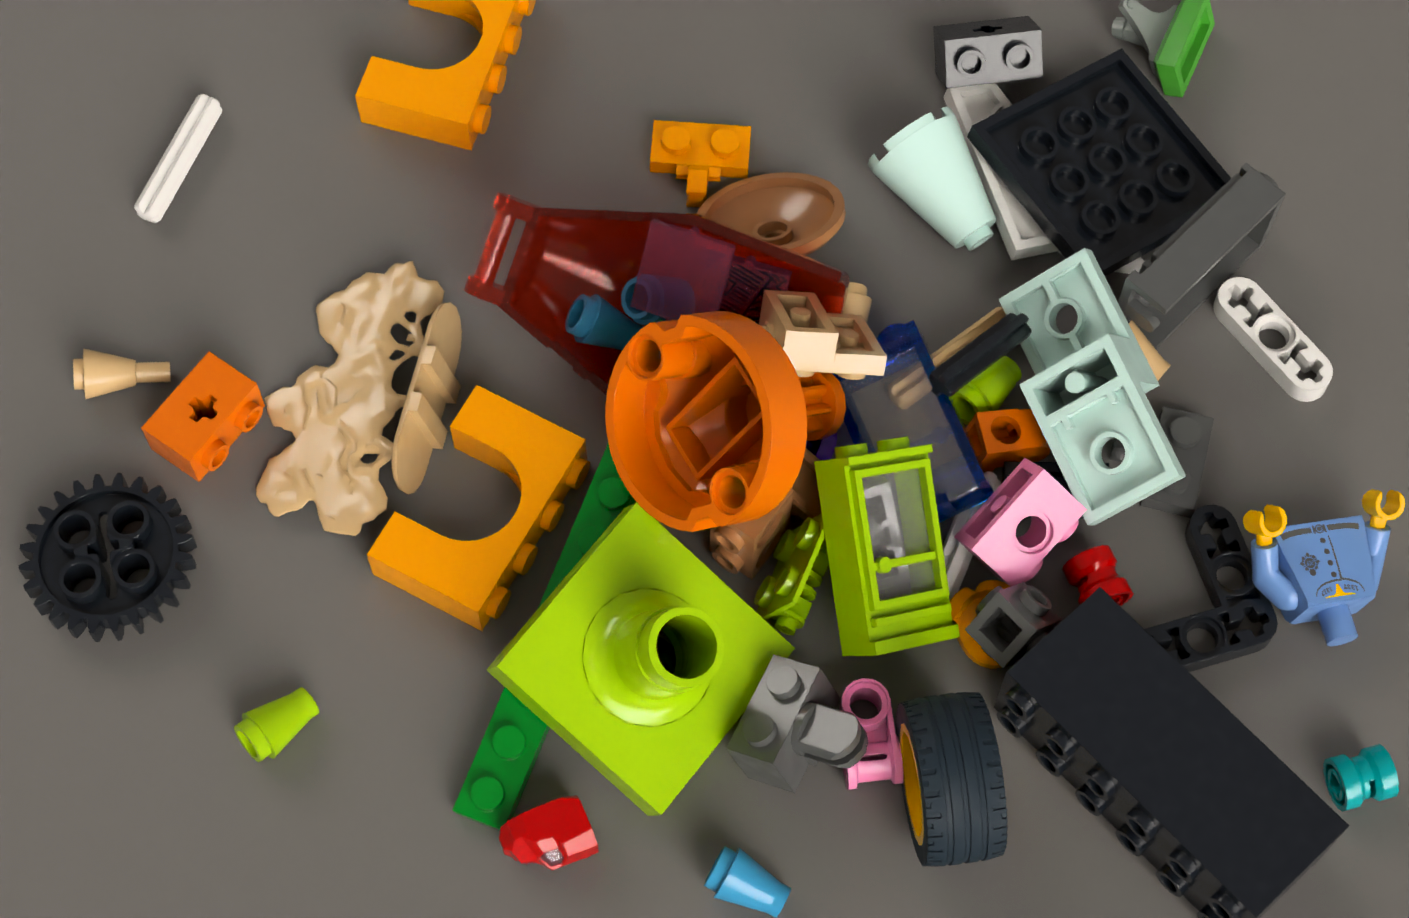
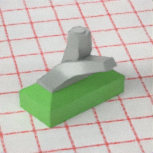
(1170, 38)

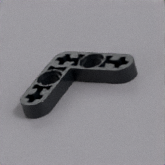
(1228, 604)

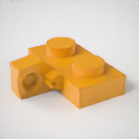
(700, 154)

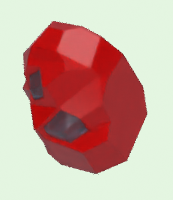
(550, 834)

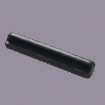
(979, 354)

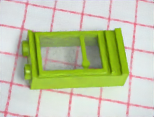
(884, 548)

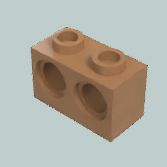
(750, 543)

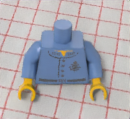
(1322, 566)

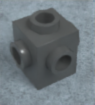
(1012, 622)

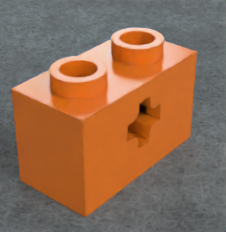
(204, 417)

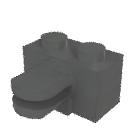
(794, 725)

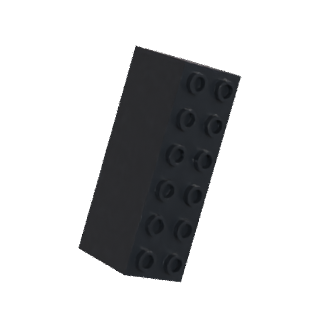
(1165, 763)

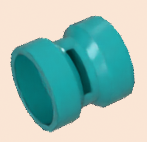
(1361, 777)

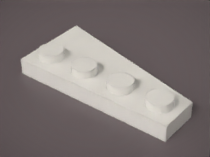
(1016, 226)

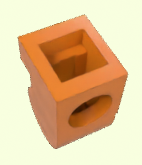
(1006, 437)

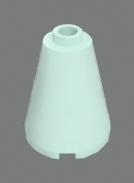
(938, 179)

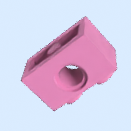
(992, 529)

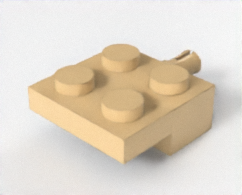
(821, 339)

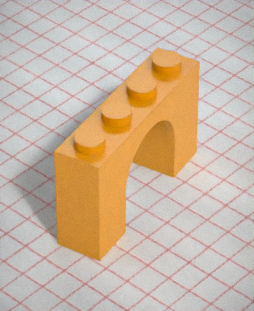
(451, 101)
(475, 575)

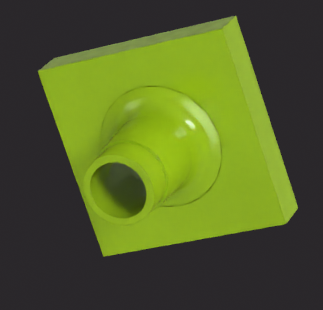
(595, 668)

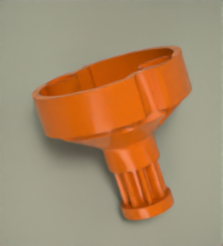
(713, 419)

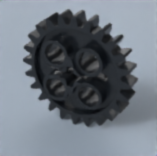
(59, 566)

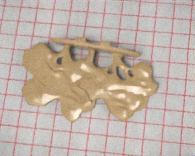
(343, 408)

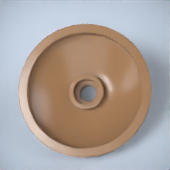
(781, 208)

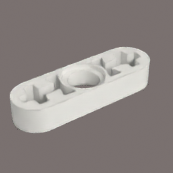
(1272, 360)

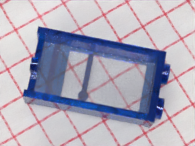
(905, 406)

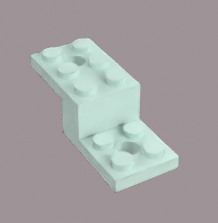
(1092, 388)

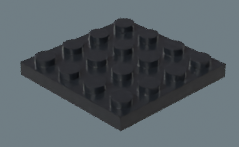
(1101, 162)

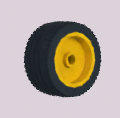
(952, 779)

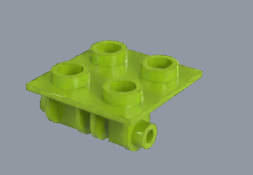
(799, 567)

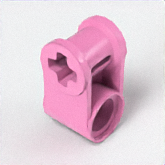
(883, 751)

